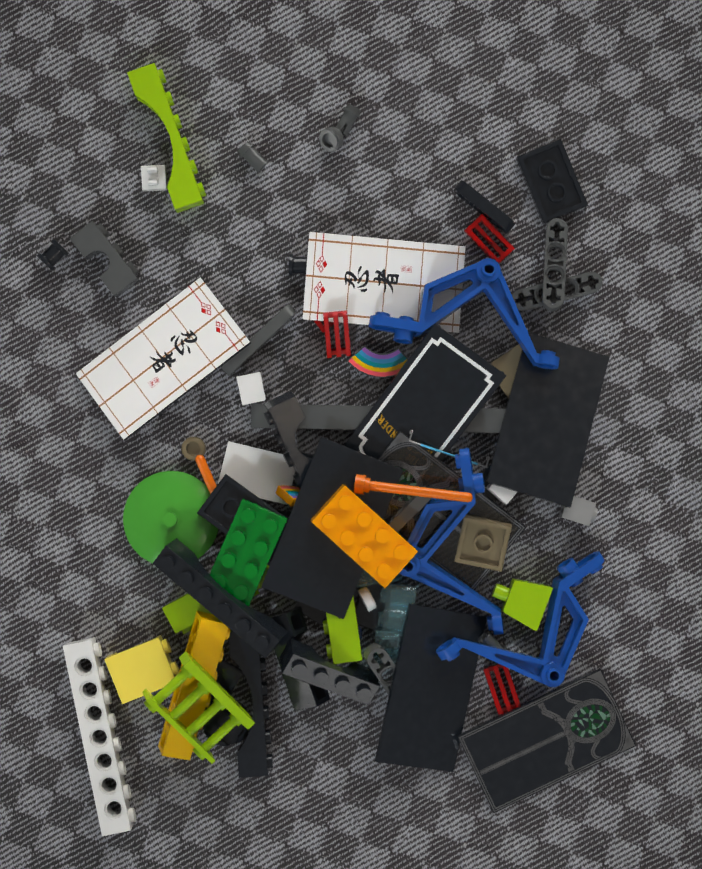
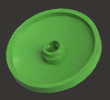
(167, 509)

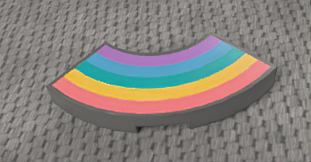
(378, 364)

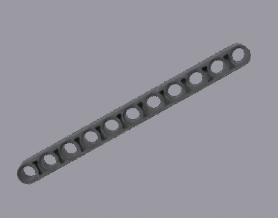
(349, 417)

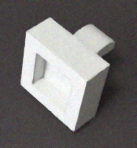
(154, 178)

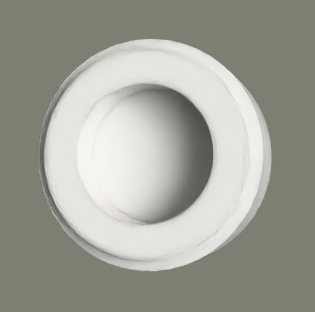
(367, 598)

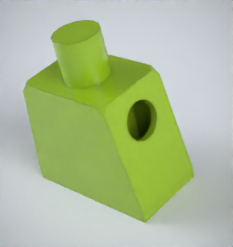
(524, 601)

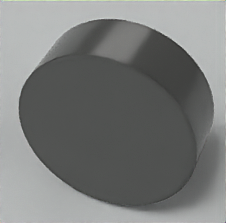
(331, 139)

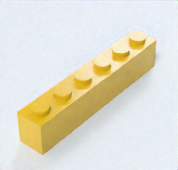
(206, 647)

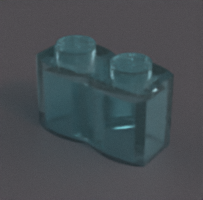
(396, 602)

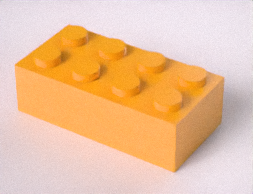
(364, 536)

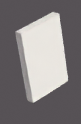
(257, 470)

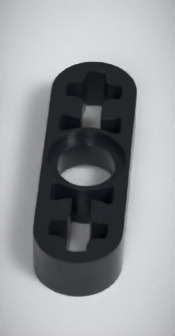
(484, 207)

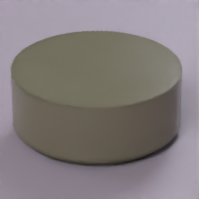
(192, 447)

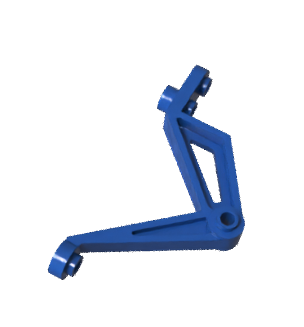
(490, 283)
(429, 573)
(546, 668)

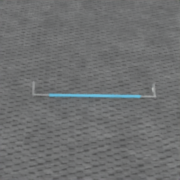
(443, 452)

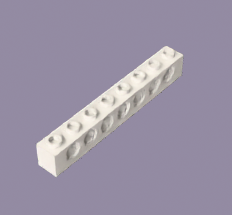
(109, 820)

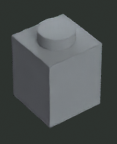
(581, 511)

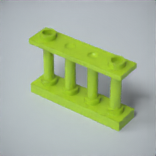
(205, 685)

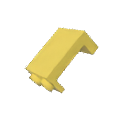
(142, 668)

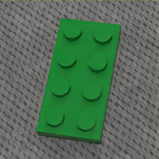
(247, 550)

